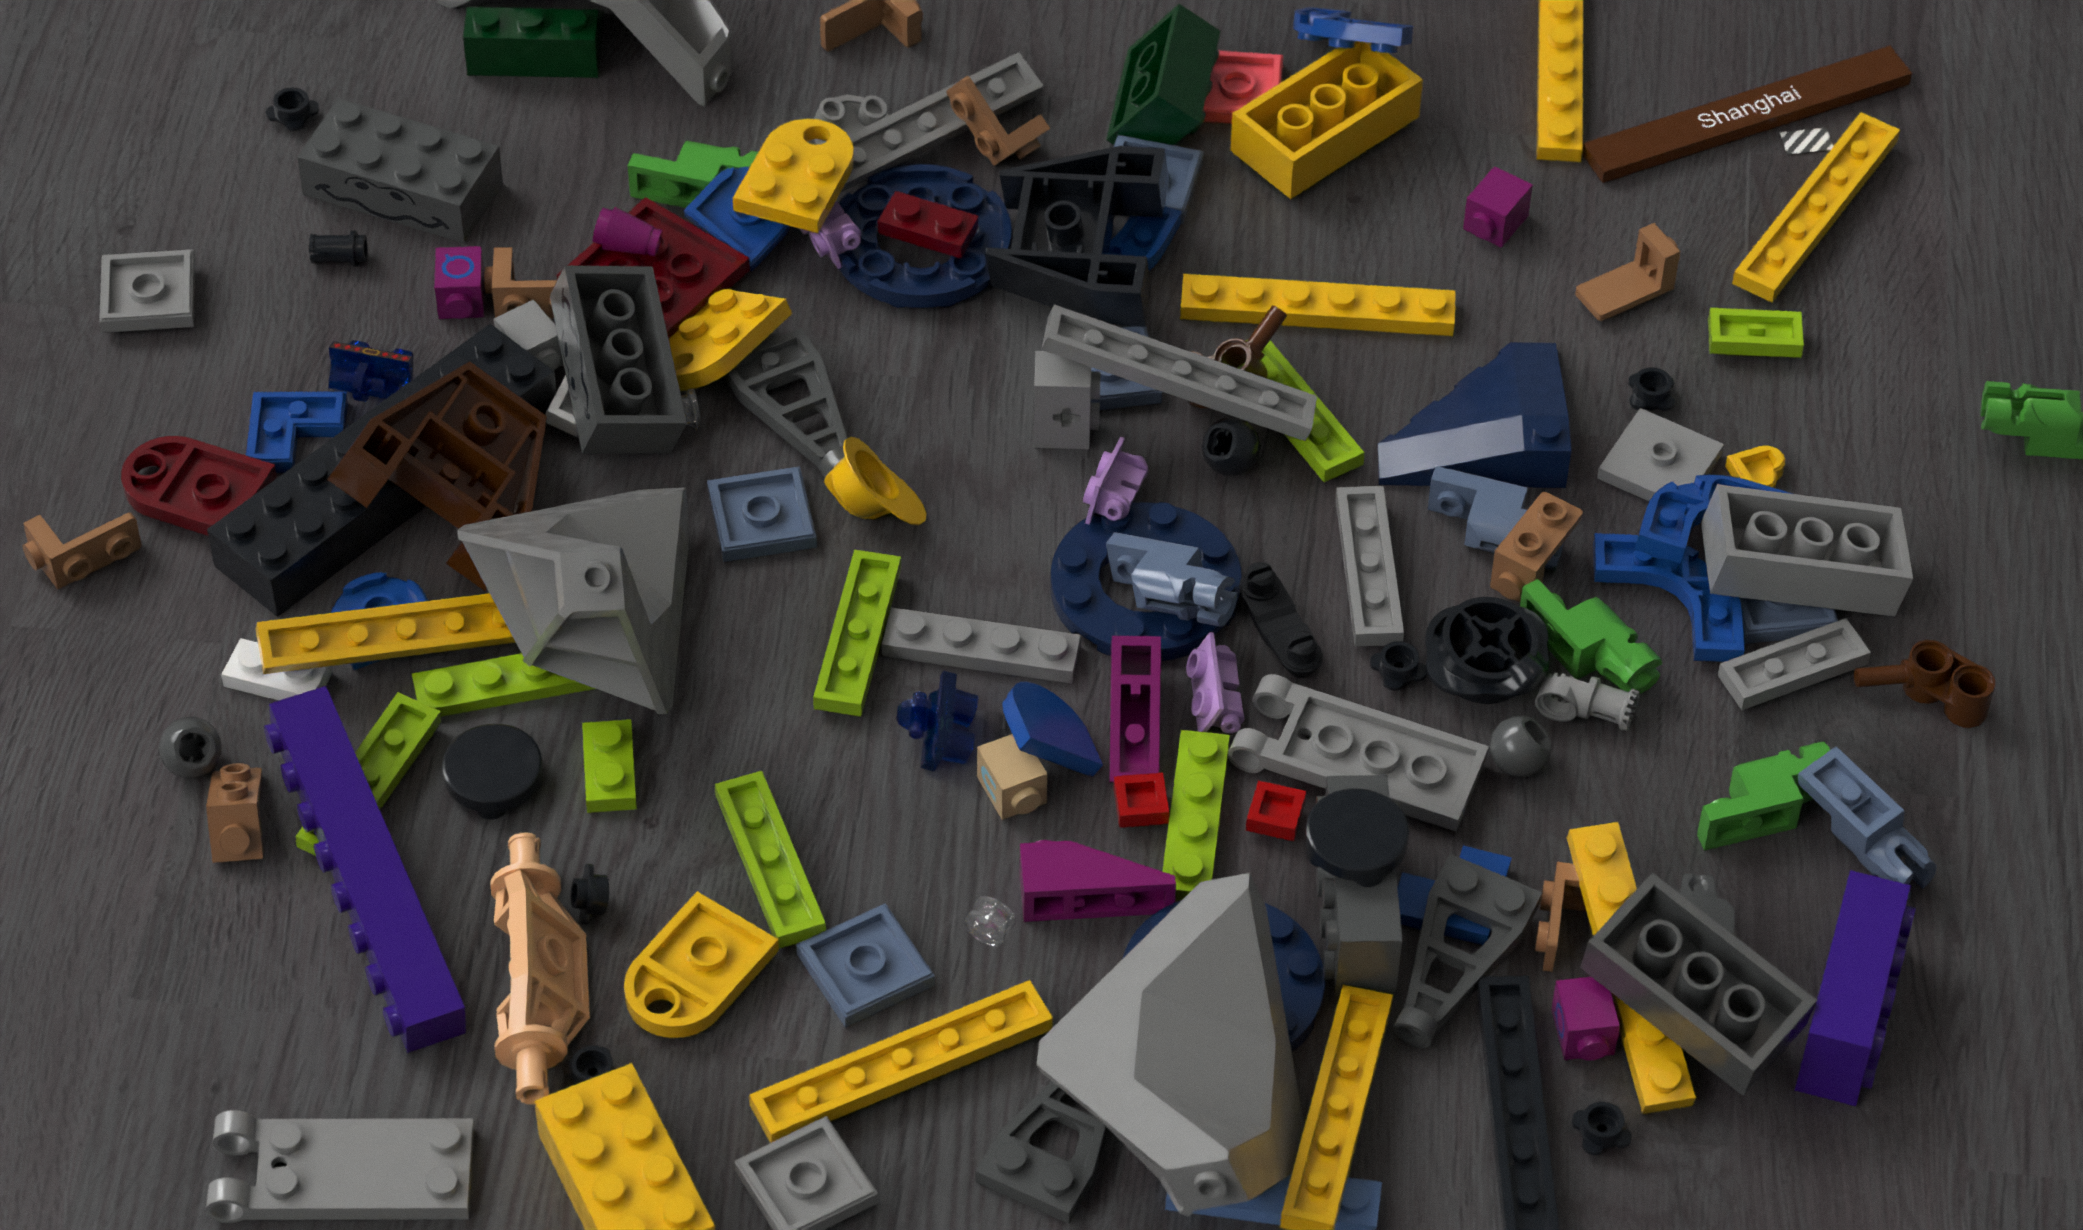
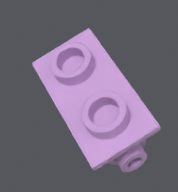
(835, 235)
(1115, 484)
(1210, 672)

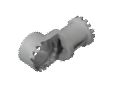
(1585, 700)

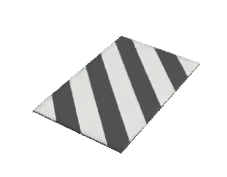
(1806, 141)

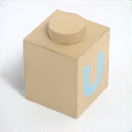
(1011, 777)

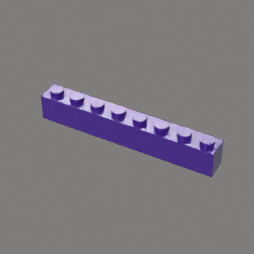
(366, 870)

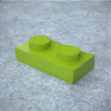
(1755, 332)
(609, 766)

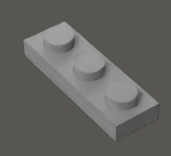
(1794, 664)

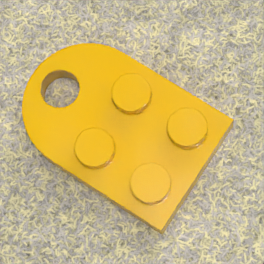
(797, 179)
(723, 335)
(698, 966)

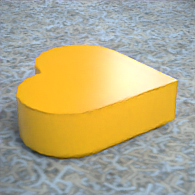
(1758, 464)

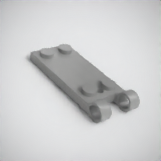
(1426, 768)
(345, 1169)

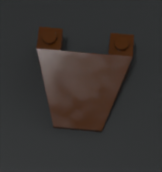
(455, 447)

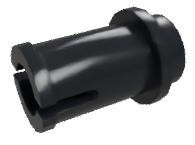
(338, 248)

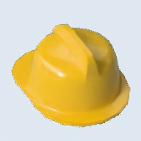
(870, 488)

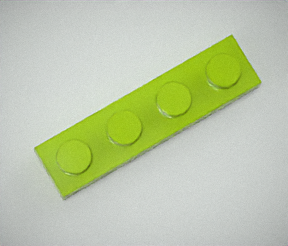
(1328, 446)
(857, 633)
(489, 685)
(389, 750)
(1195, 809)
(770, 859)

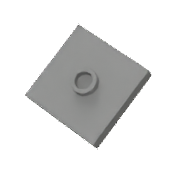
(147, 291)
(1656, 453)
(806, 1179)

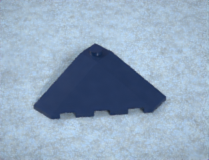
(1495, 424)

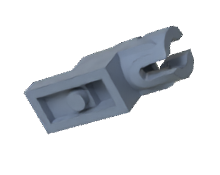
(1486, 503)
(1171, 579)
(1866, 820)

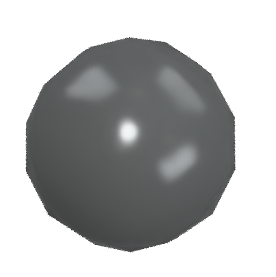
(1520, 746)
(190, 747)

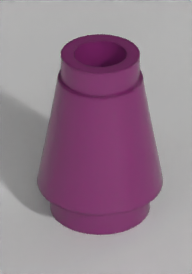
(626, 233)

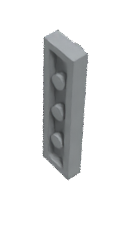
(1369, 565)
(981, 645)

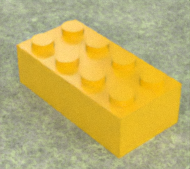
(1325, 116)
(618, 1157)

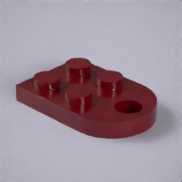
(194, 481)

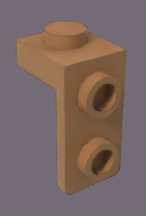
(859, 16)
(988, 132)
(1634, 283)
(510, 293)
(1532, 544)
(83, 554)
(235, 813)
(1557, 894)

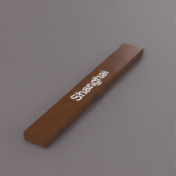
(1746, 113)

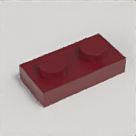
(928, 224)

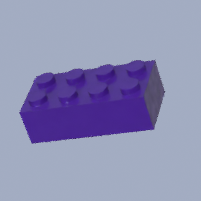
(1857, 989)

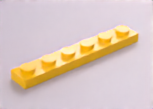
(1560, 80)
(1815, 207)
(1319, 304)
(380, 633)
(1605, 884)
(902, 1061)
(1336, 1110)

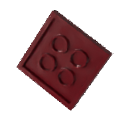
(686, 267)

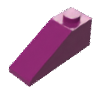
(1134, 705)
(1081, 882)

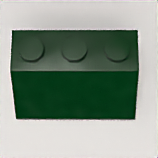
(533, 42)
(1166, 80)

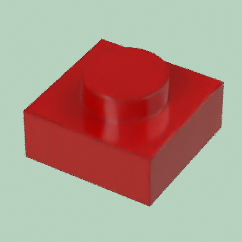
(1141, 800)
(1276, 810)

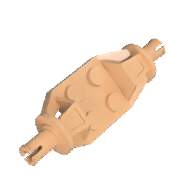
(545, 968)

